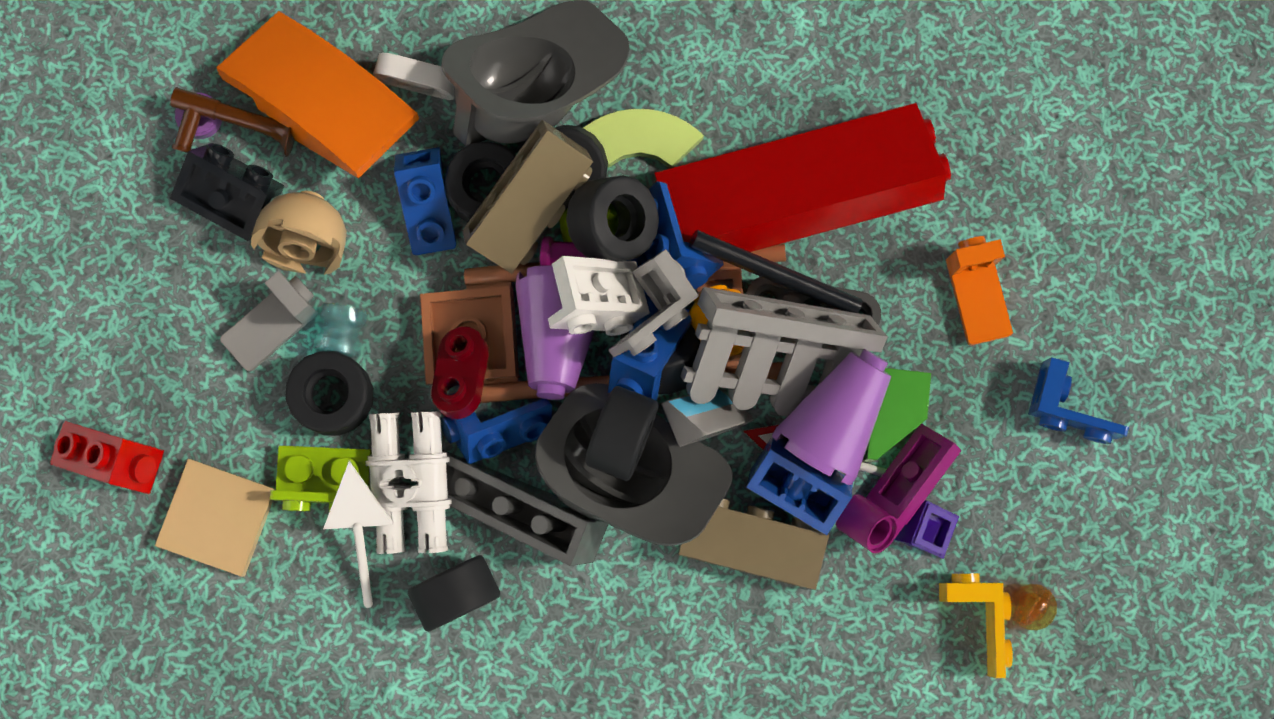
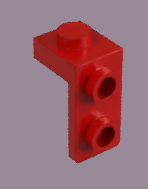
(106, 457)

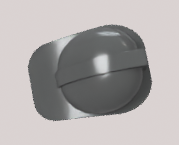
(532, 71)
(666, 497)

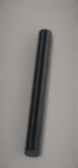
(774, 272)

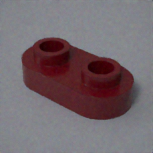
(462, 369)

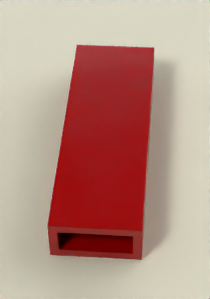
(811, 181)

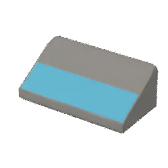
(698, 422)

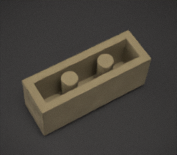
(528, 197)
(760, 546)

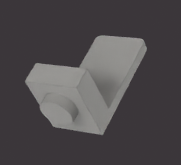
(669, 291)
(270, 322)

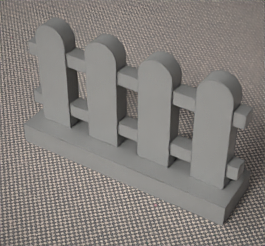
(769, 326)

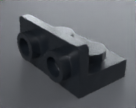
(224, 188)

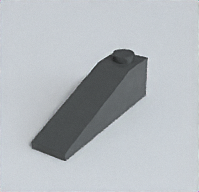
(523, 512)

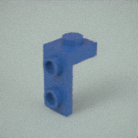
(696, 264)
(644, 370)
(491, 437)

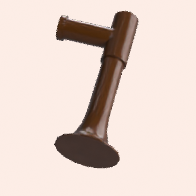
(198, 105)

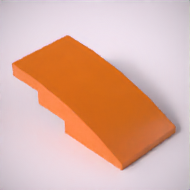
(318, 93)

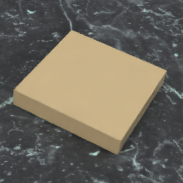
(215, 518)

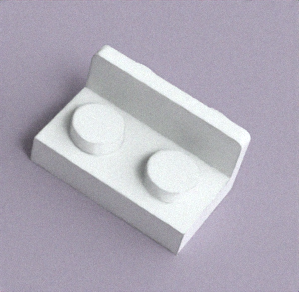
(597, 296)

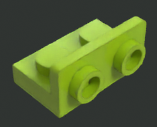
(314, 474)

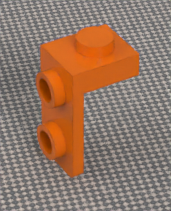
(979, 290)

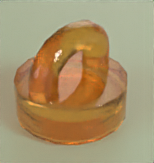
(1033, 606)

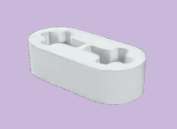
(413, 75)

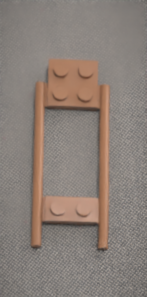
(490, 310)

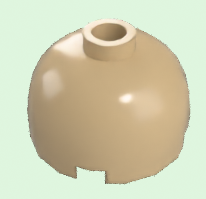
(292, 229)

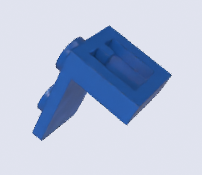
(424, 201)
(1054, 387)

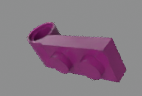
(899, 491)

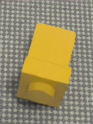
(968, 588)

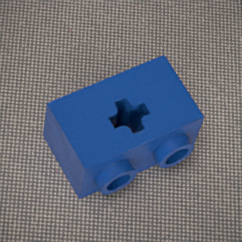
(799, 487)

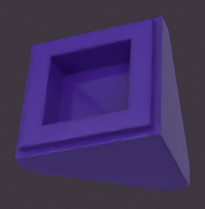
(929, 529)

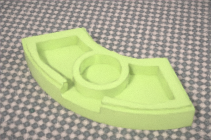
(645, 134)

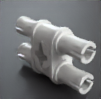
(424, 466)

